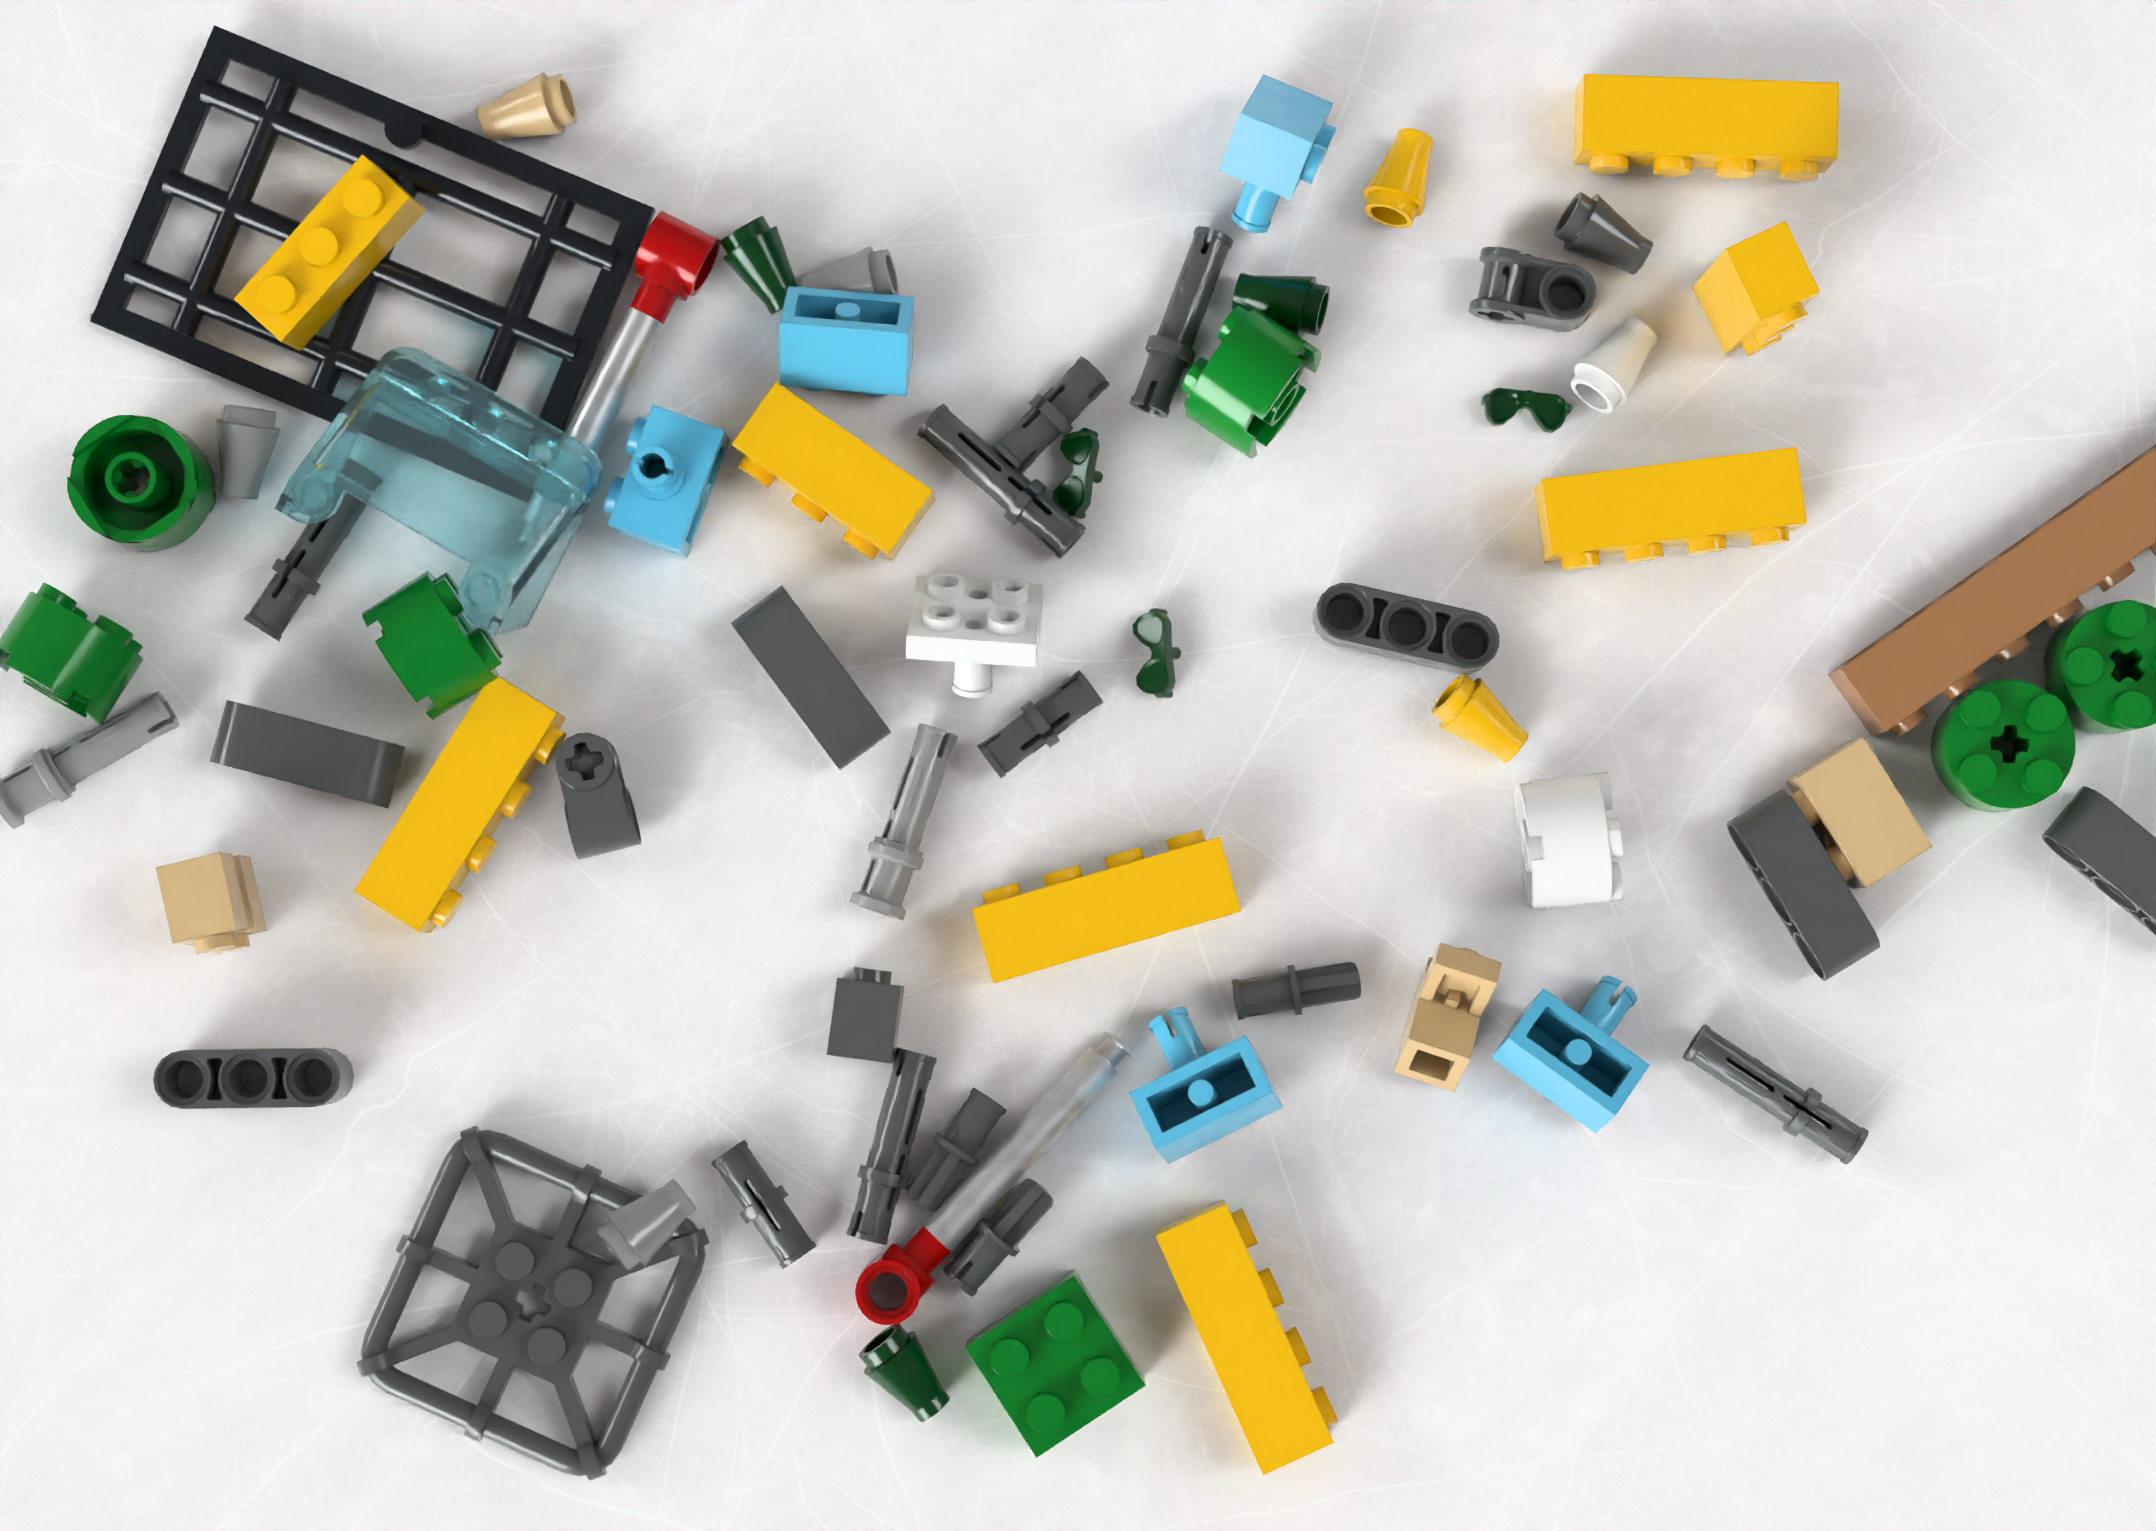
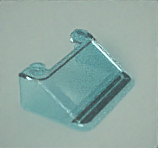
(459, 473)

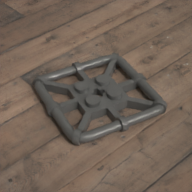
(493, 1318)

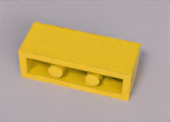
(330, 253)
(1756, 290)
(832, 474)

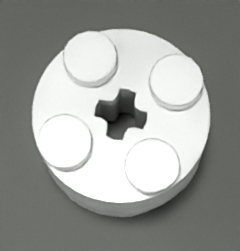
(1568, 841)

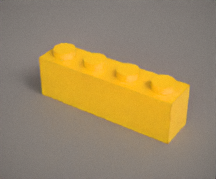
(1706, 125)
(1670, 506)
(461, 806)
(1106, 908)
(1244, 1336)

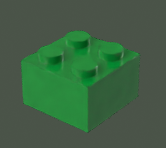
(1055, 1363)

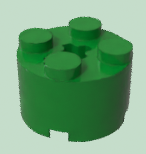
(1249, 380)
(105, 483)
(433, 643)
(69, 656)
(2081, 667)
(2030, 721)

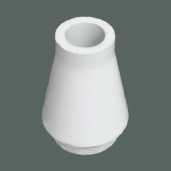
(1612, 368)

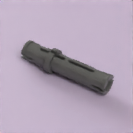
(1173, 344)
(990, 471)
(302, 568)
(1837, 1135)
(892, 1143)

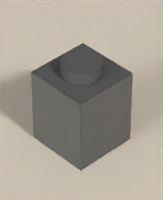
(866, 1016)

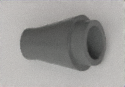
(1600, 233)

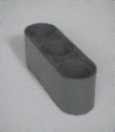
(1436, 620)
(810, 677)
(307, 754)
(2109, 852)
(1803, 885)
(223, 1082)

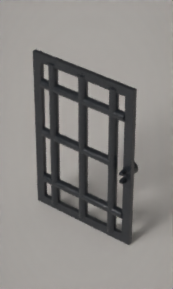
(405, 130)

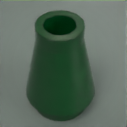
(760, 261)
(1289, 300)
(903, 1370)

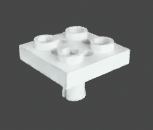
(974, 626)

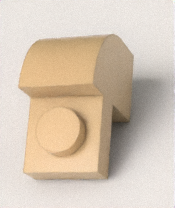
(1446, 1016)

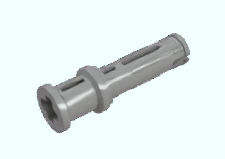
(56, 772)
(896, 851)

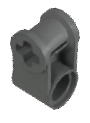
(1527, 290)
(597, 809)

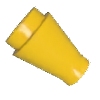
(1400, 182)
(1477, 716)

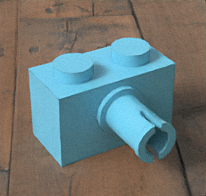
(1275, 146)
(666, 480)
(1572, 1053)
(1204, 1092)

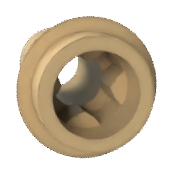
(532, 109)

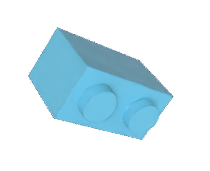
(846, 341)

